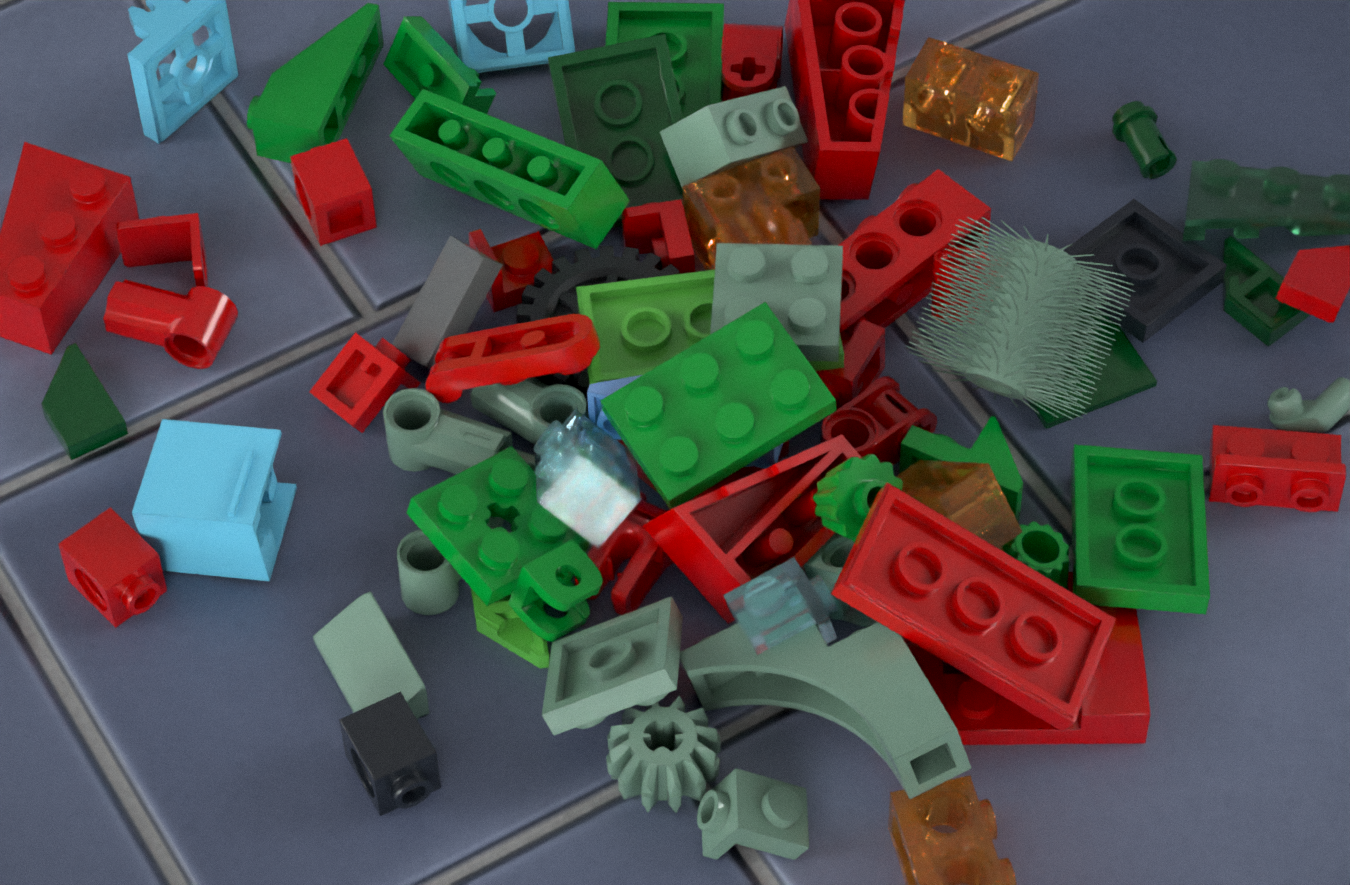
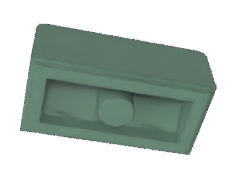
(369, 658)

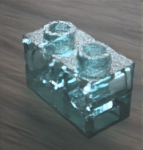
(585, 477)

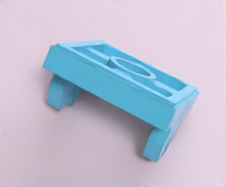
(481, 58)
(180, 91)

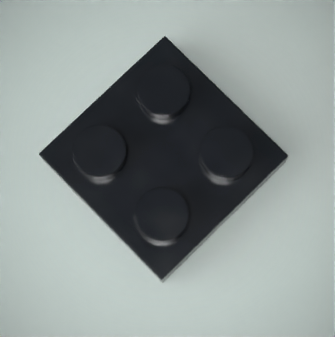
(1151, 253)

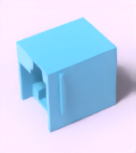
(214, 500)

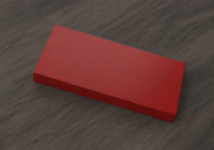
(974, 607)

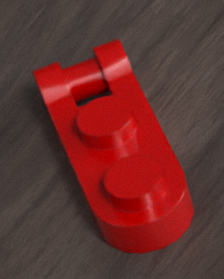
(512, 354)

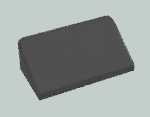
(447, 300)

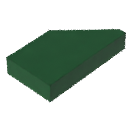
(80, 407)

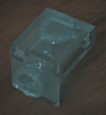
(781, 606)

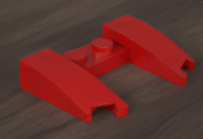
(1111, 713)

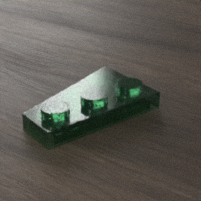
(1256, 198)

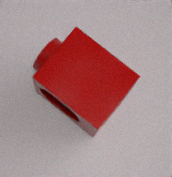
(333, 191)
(113, 567)

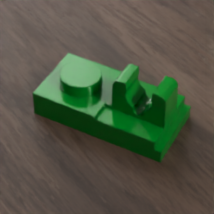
(426, 61)

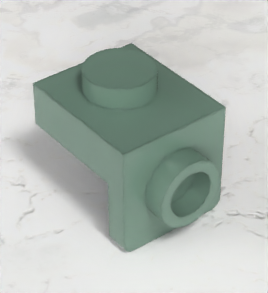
(754, 814)

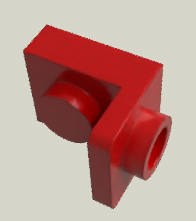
(660, 231)
(521, 262)
(862, 363)
(363, 380)

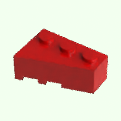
(57, 243)
(750, 524)

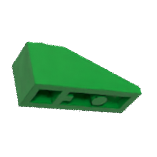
(317, 89)

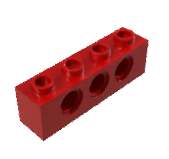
(893, 253)

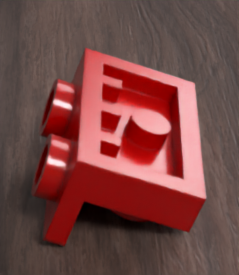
(1276, 468)

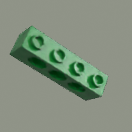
(510, 168)

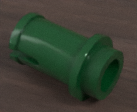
(1137, 128)

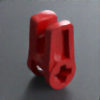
(644, 567)

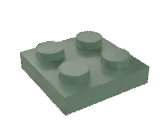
(794, 280)
(613, 667)

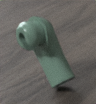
(1312, 416)

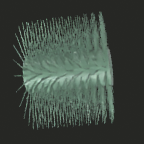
(1020, 319)

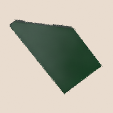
(1251, 294)

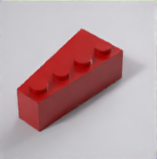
(841, 85)

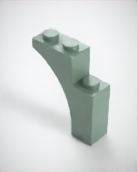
(859, 682)

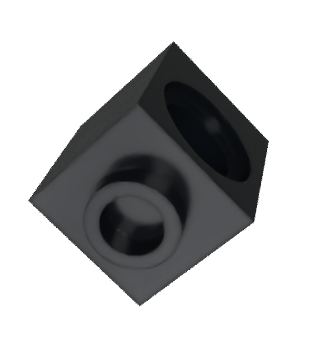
(390, 754)

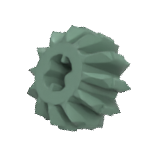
(663, 754)

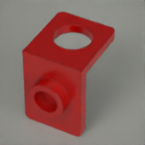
(164, 241)

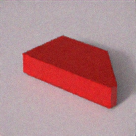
(1318, 281)

